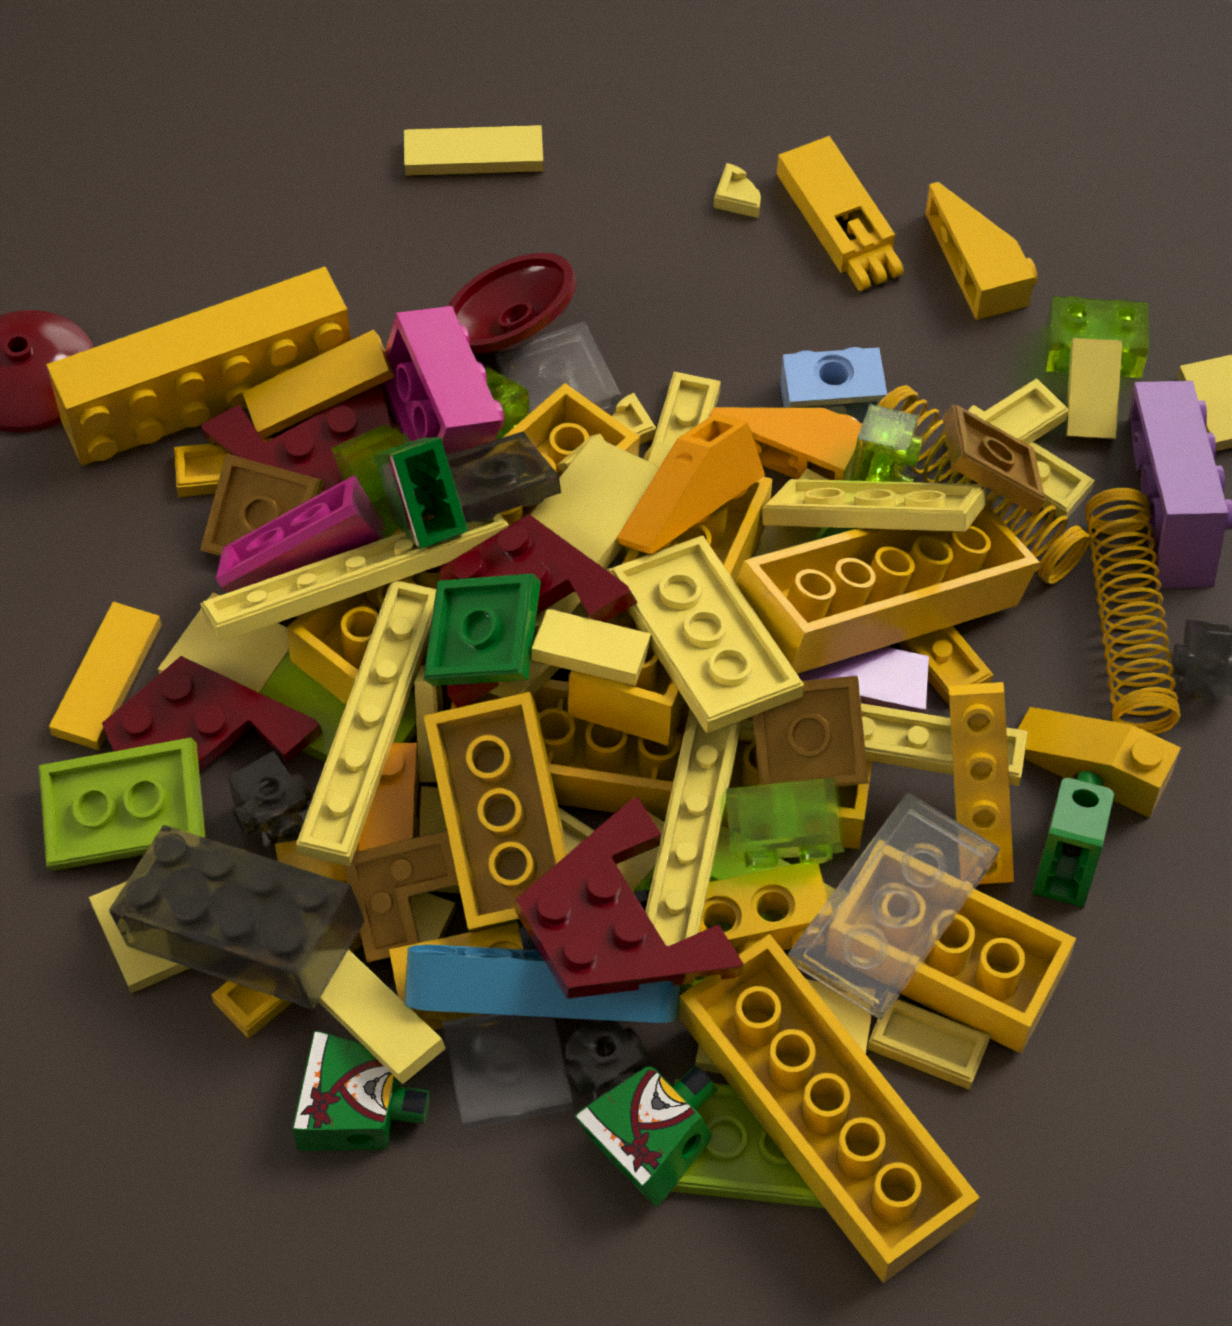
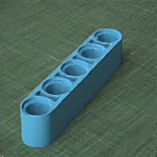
(519, 985)

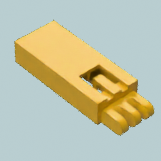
(828, 188)

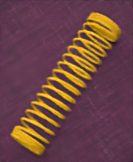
(1124, 528)
(1058, 546)

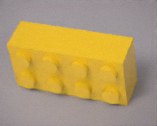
(496, 803)
(993, 970)

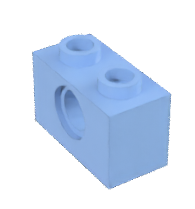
(834, 380)

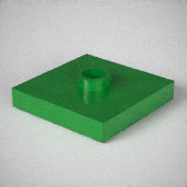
(482, 630)

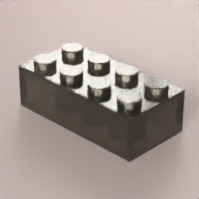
(238, 916)

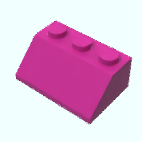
(439, 382)
(306, 534)

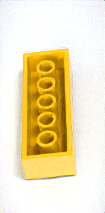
(193, 365)
(883, 587)
(655, 703)
(828, 1109)

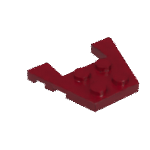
(306, 446)
(560, 567)
(211, 710)
(597, 930)

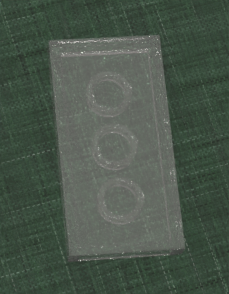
(893, 905)

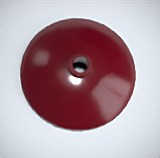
(514, 301)
(25, 383)

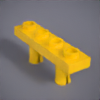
(982, 769)

